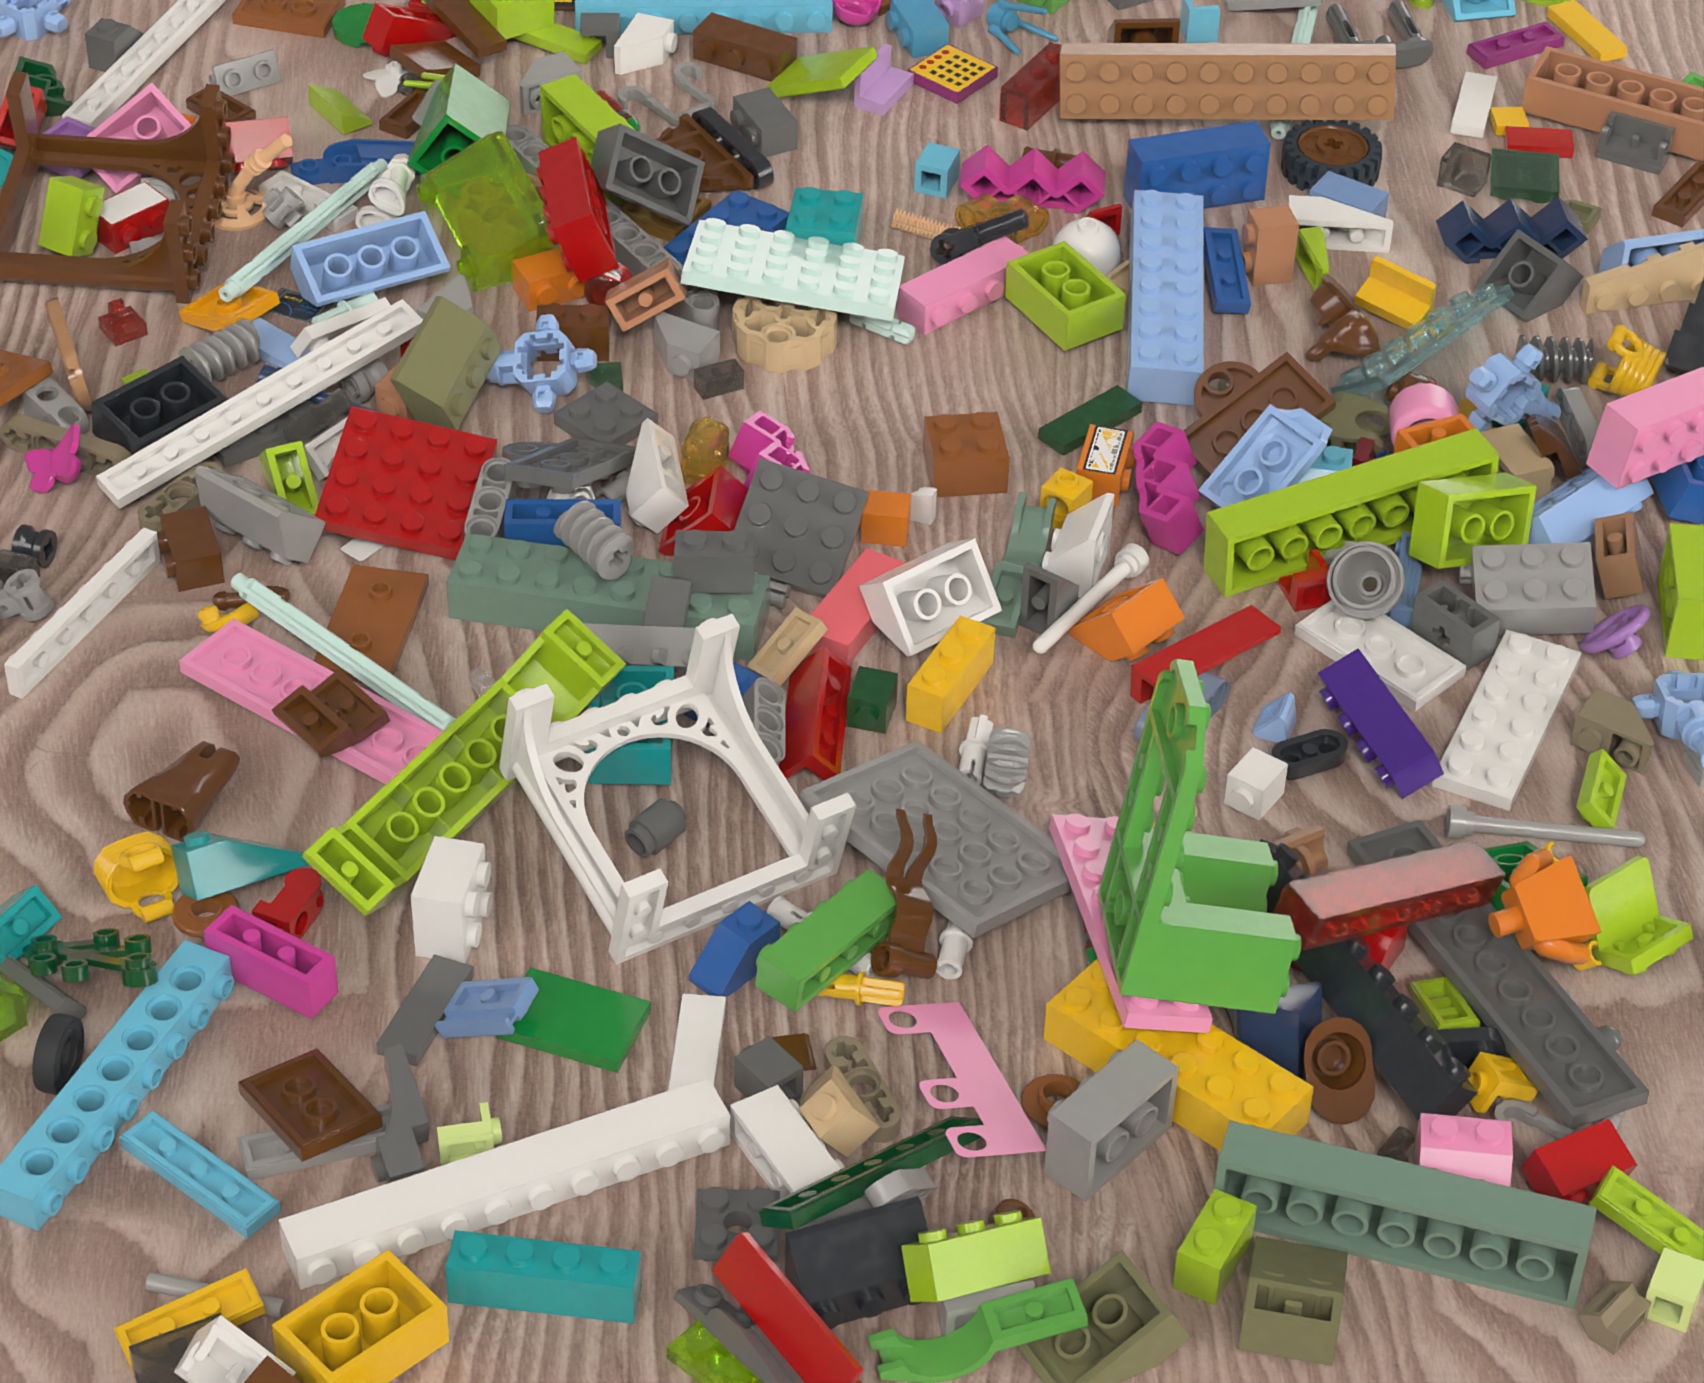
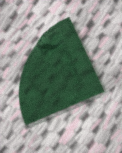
(606, 372)

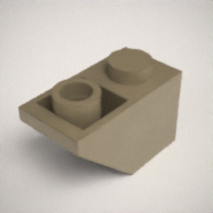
(1616, 727)

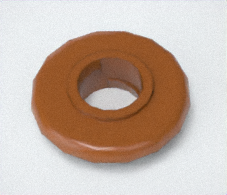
(187, 910)
(1036, 1093)

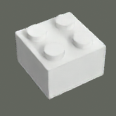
(451, 899)

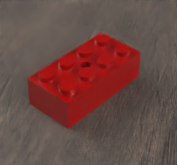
(576, 210)

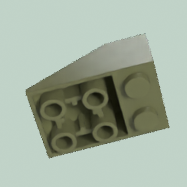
(1294, 1301)

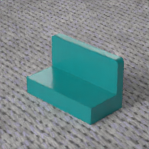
(22, 918)

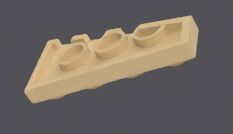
(1650, 283)

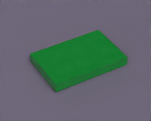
(580, 1021)

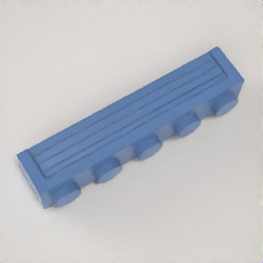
(1403, 610)

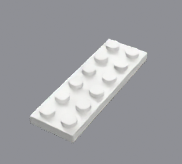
(1507, 720)

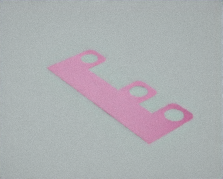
(977, 1081)

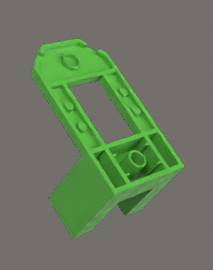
(1188, 905)

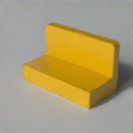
(1396, 294)

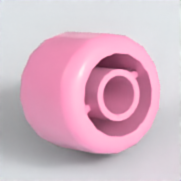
(1420, 405)

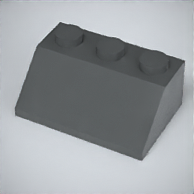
(647, 172)

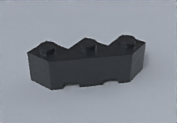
(1687, 345)

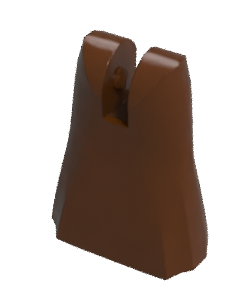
(182, 792)

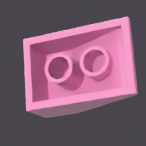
(142, 118)

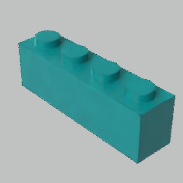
(544, 1276)

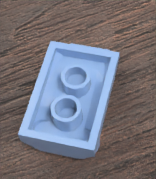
(1267, 457)

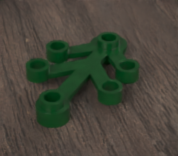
(102, 951)

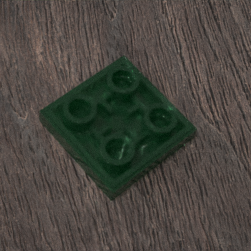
(1524, 175)

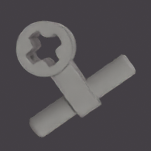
(23, 596)

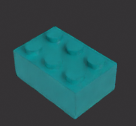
(643, 760)

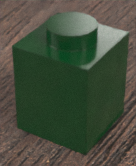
(872, 699)

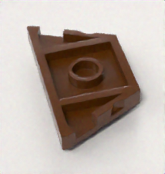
(720, 167)

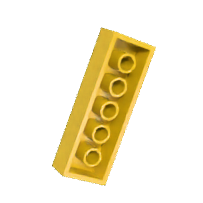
(1216, 1073)

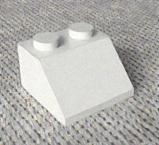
(1082, 544)

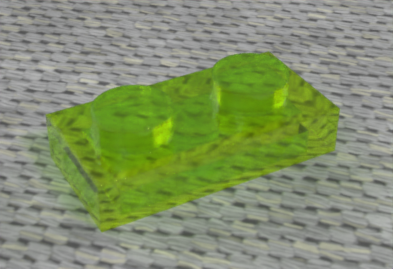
(706, 1358)

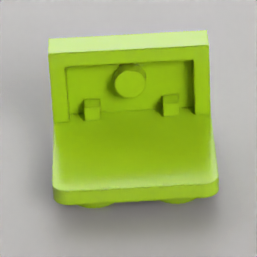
(1630, 919)

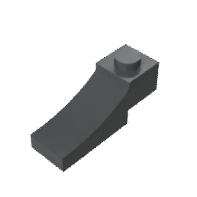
(408, 1124)

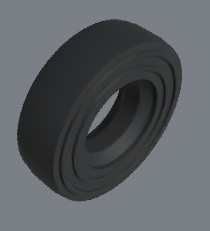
(57, 1052)

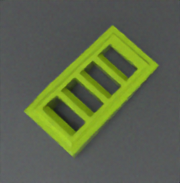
(1312, 255)
(1442, 1012)

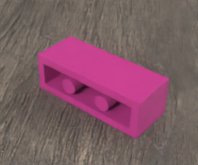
(274, 961)

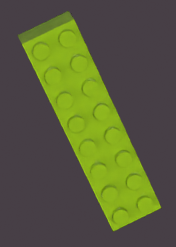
(1370, 502)

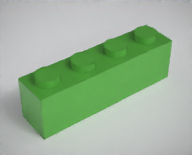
(827, 941)

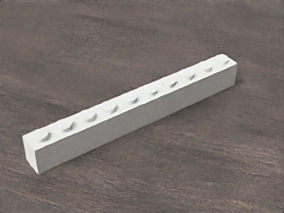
(504, 1182)

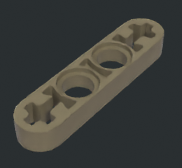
(27, 433)

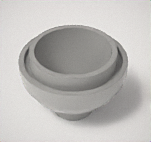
(1354, 568)

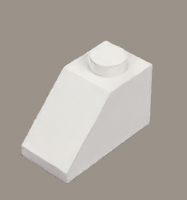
(644, 43)

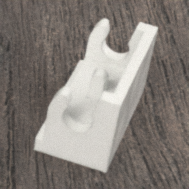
(222, 1355)

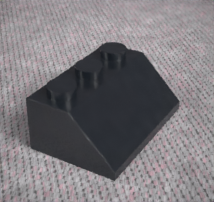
(154, 405)
(855, 1261)

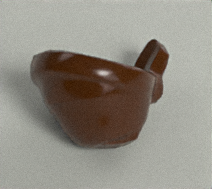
(1348, 335)

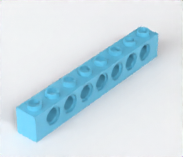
(112, 1084)

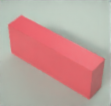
(845, 608)

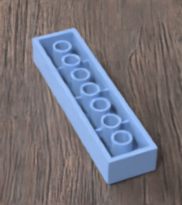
(1165, 297)

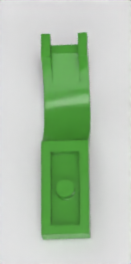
(993, 1328)

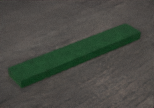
(852, 1181)

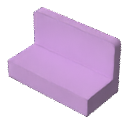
(881, 84)

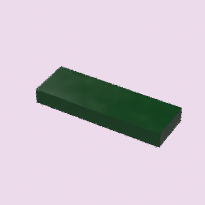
(1106, 410)

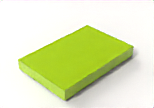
(822, 72)

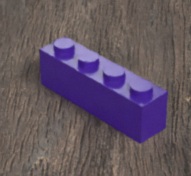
(1380, 723)

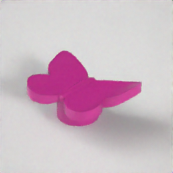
(55, 463)

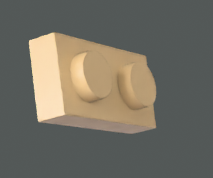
(788, 646)

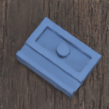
(487, 1007)

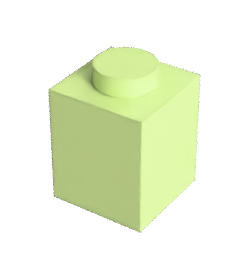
(1675, 1289)

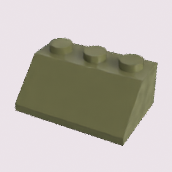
(445, 364)

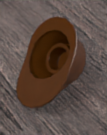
(1331, 301)
(1340, 1070)

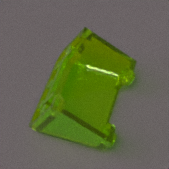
(487, 209)

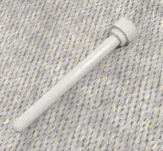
(1128, 563)

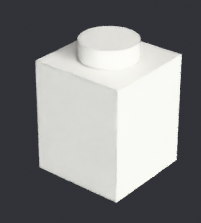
(1255, 783)

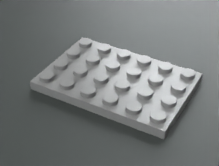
(986, 857)

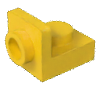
(1499, 1077)

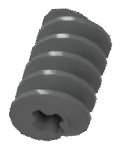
(1561, 357)

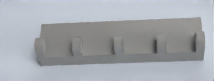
(647, 644)

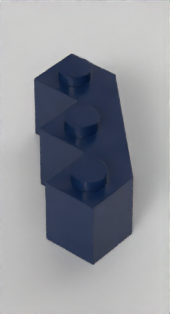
(1478, 238)

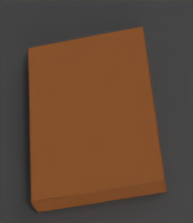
(289, 16)

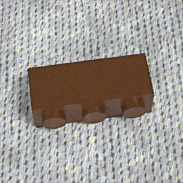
(743, 47)

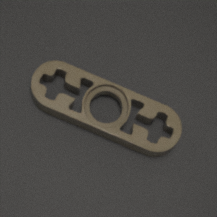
(163, 502)
(865, 1072)

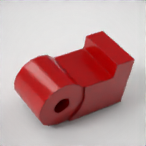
(296, 904)

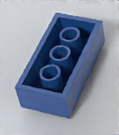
(1216, 162)

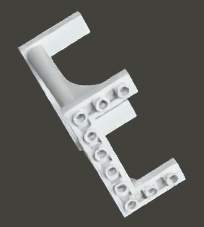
(710, 688)

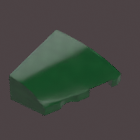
(44, 77)

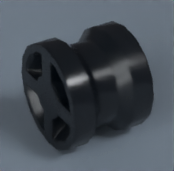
(35, 543)

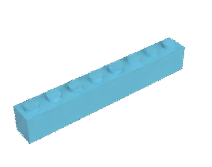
(776, 15)

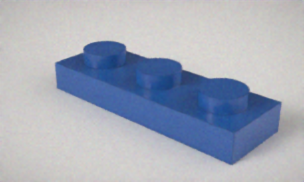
(1225, 270)

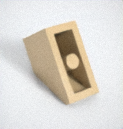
(837, 1112)

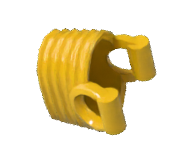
(1636, 369)
(138, 869)

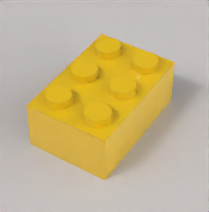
(363, 1326)

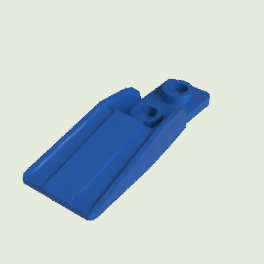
(347, 158)

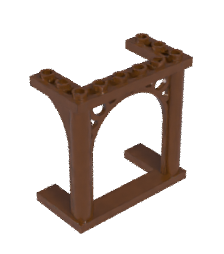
(188, 223)

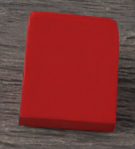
(1109, 215)

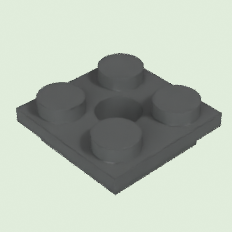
(726, 1208)

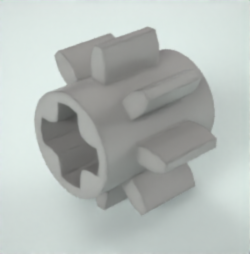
(283, 207)

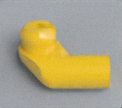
(213, 621)

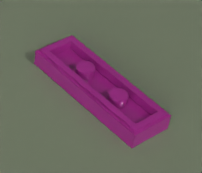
(1514, 45)

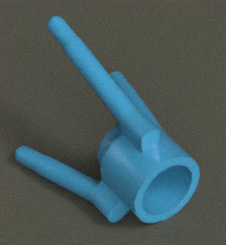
(1003, 17)

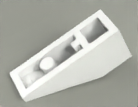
(1343, 225)
(655, 480)

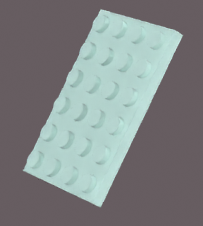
(794, 269)

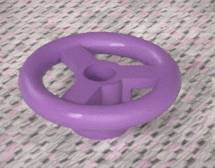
(1617, 633)

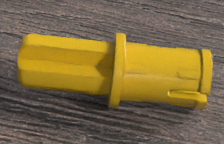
(866, 989)

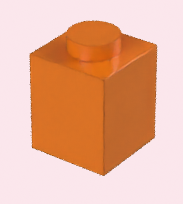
(886, 518)

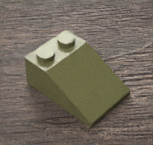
(1125, 1331)

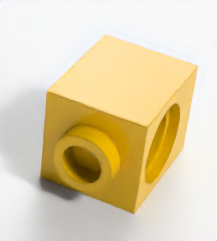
(1070, 491)

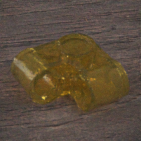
(987, 207)
(704, 449)

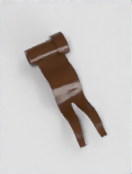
(914, 910)

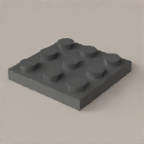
(801, 526)

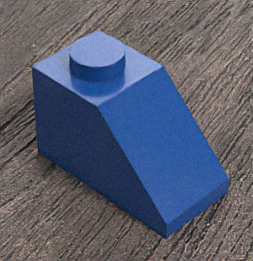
(733, 949)

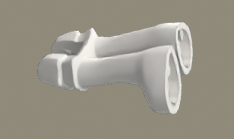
(388, 193)

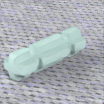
(902, 332)

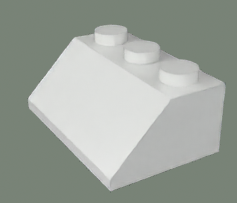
(928, 594)

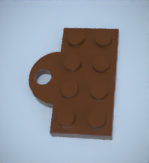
(1231, 412)

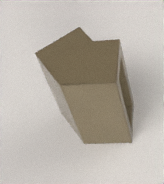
(1614, 1315)

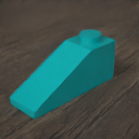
(219, 863)

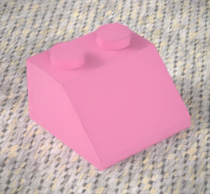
(1465, 1146)

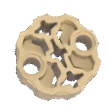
(782, 334)

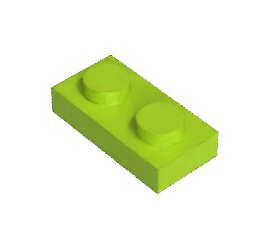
(1601, 790)

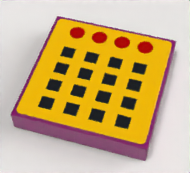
(953, 73)

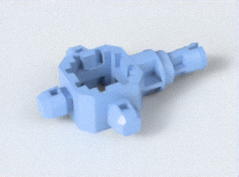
(31, 18)
(515, 366)
(1508, 391)
(1677, 708)

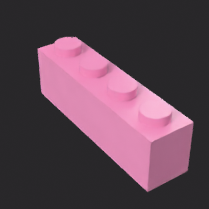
(957, 286)

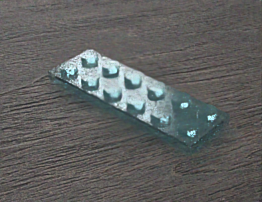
(1423, 339)

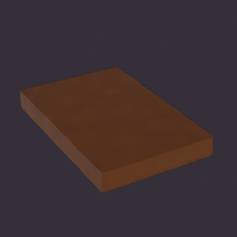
(310, 1104)

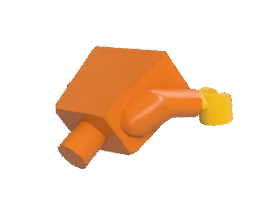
(1548, 910)

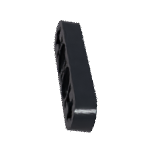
(736, 145)

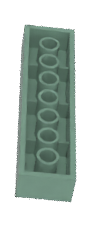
(535, 582)
(1408, 1214)

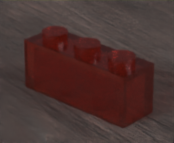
(1032, 89)

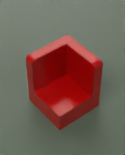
(1307, 588)

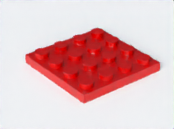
(403, 482)

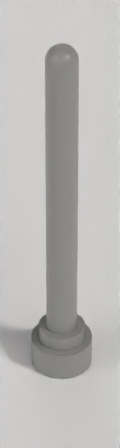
(1463, 822)

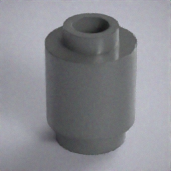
(656, 827)

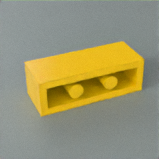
(950, 674)

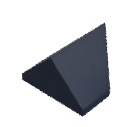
(1284, 1034)

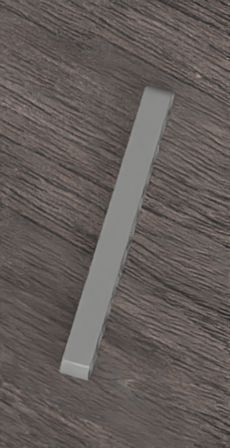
(632, 244)

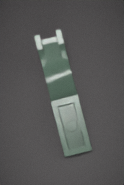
(1026, 544)

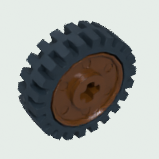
(1330, 146)

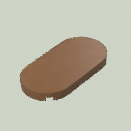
(68, 354)

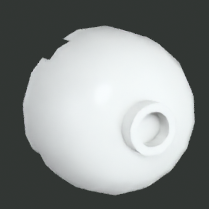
(1093, 241)

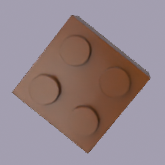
(966, 454)

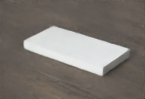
(1403, 660)

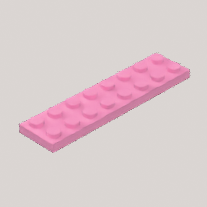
(264, 672)
(1083, 850)

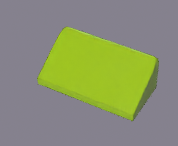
(337, 109)

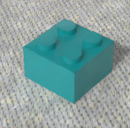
(826, 215)

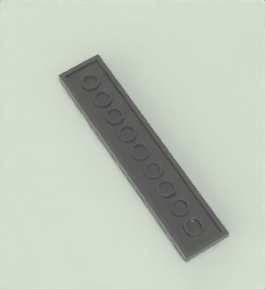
(1518, 997)

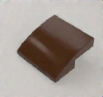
(331, 714)

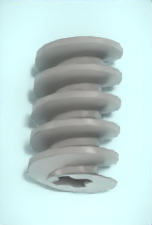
(224, 350)
(595, 539)

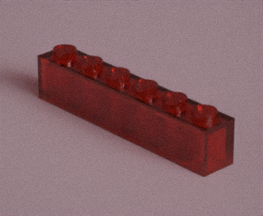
(1390, 893)

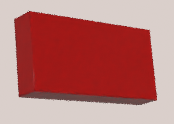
(1540, 140)

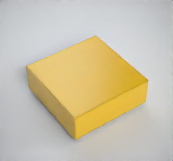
(1507, 116)

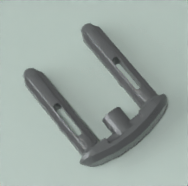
(1410, 52)

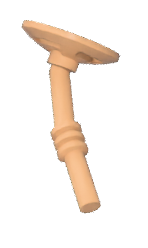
(240, 199)

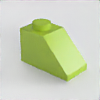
(289, 475)

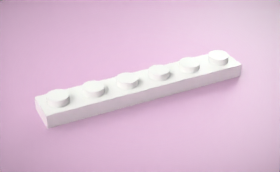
(82, 613)

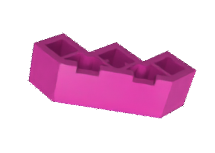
(1069, 188)
(765, 439)
(1167, 487)

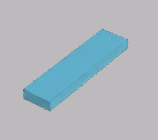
(200, 1174)

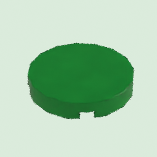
(350, 24)

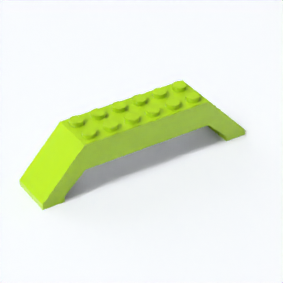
(458, 772)

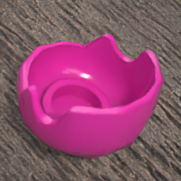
(856, 11)

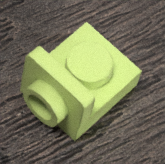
(469, 1139)

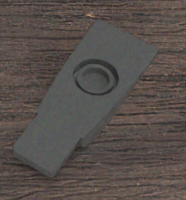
(737, 1333)

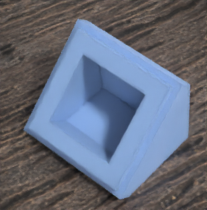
(1276, 719)

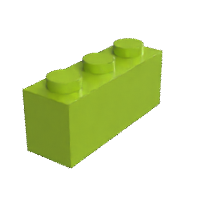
(975, 1257)

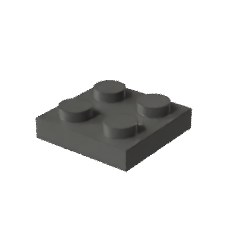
(604, 416)

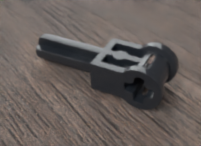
(976, 235)

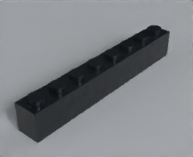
(1362, 990)

